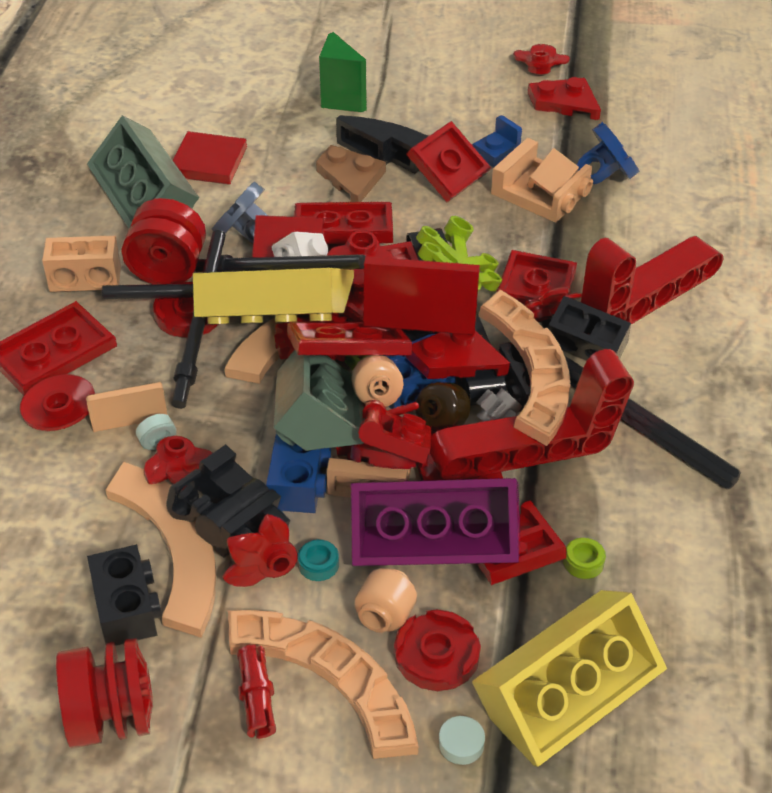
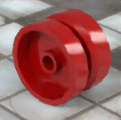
(164, 242)

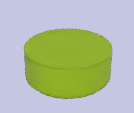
(584, 558)

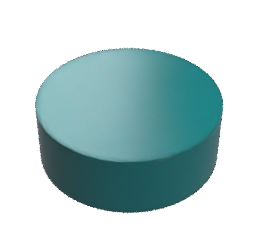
(318, 560)

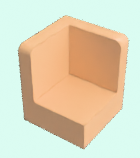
(553, 172)

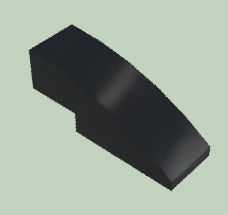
(378, 139)

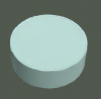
(155, 429)
(461, 740)

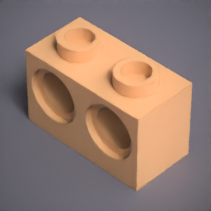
(81, 263)

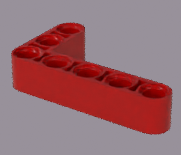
(631, 292)
(585, 430)

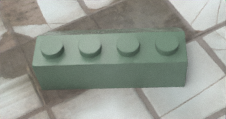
(137, 169)
(316, 403)

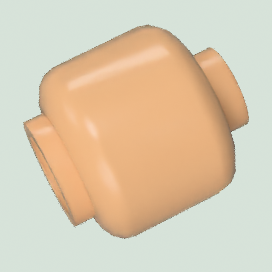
(380, 370)
(385, 600)

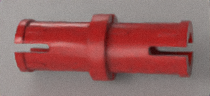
(256, 692)

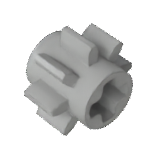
(497, 406)

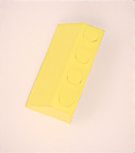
(271, 293)
(570, 675)

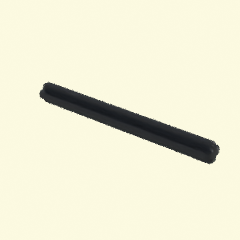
(671, 438)

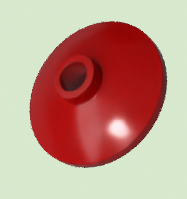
(56, 402)

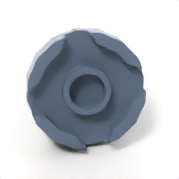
(242, 213)

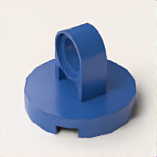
(609, 155)

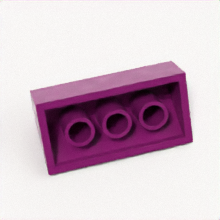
(435, 522)

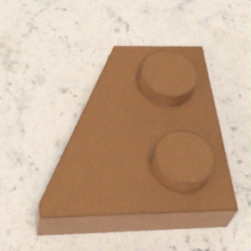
(350, 171)

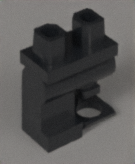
(236, 496)

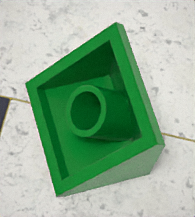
(342, 76)

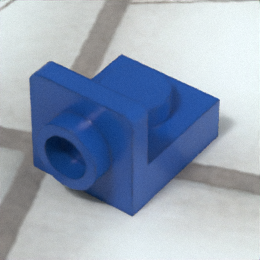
(499, 143)

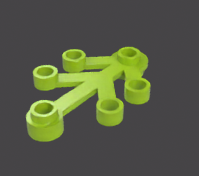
(457, 232)

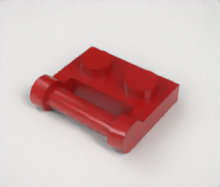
(395, 434)

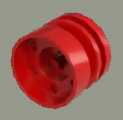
(103, 693)

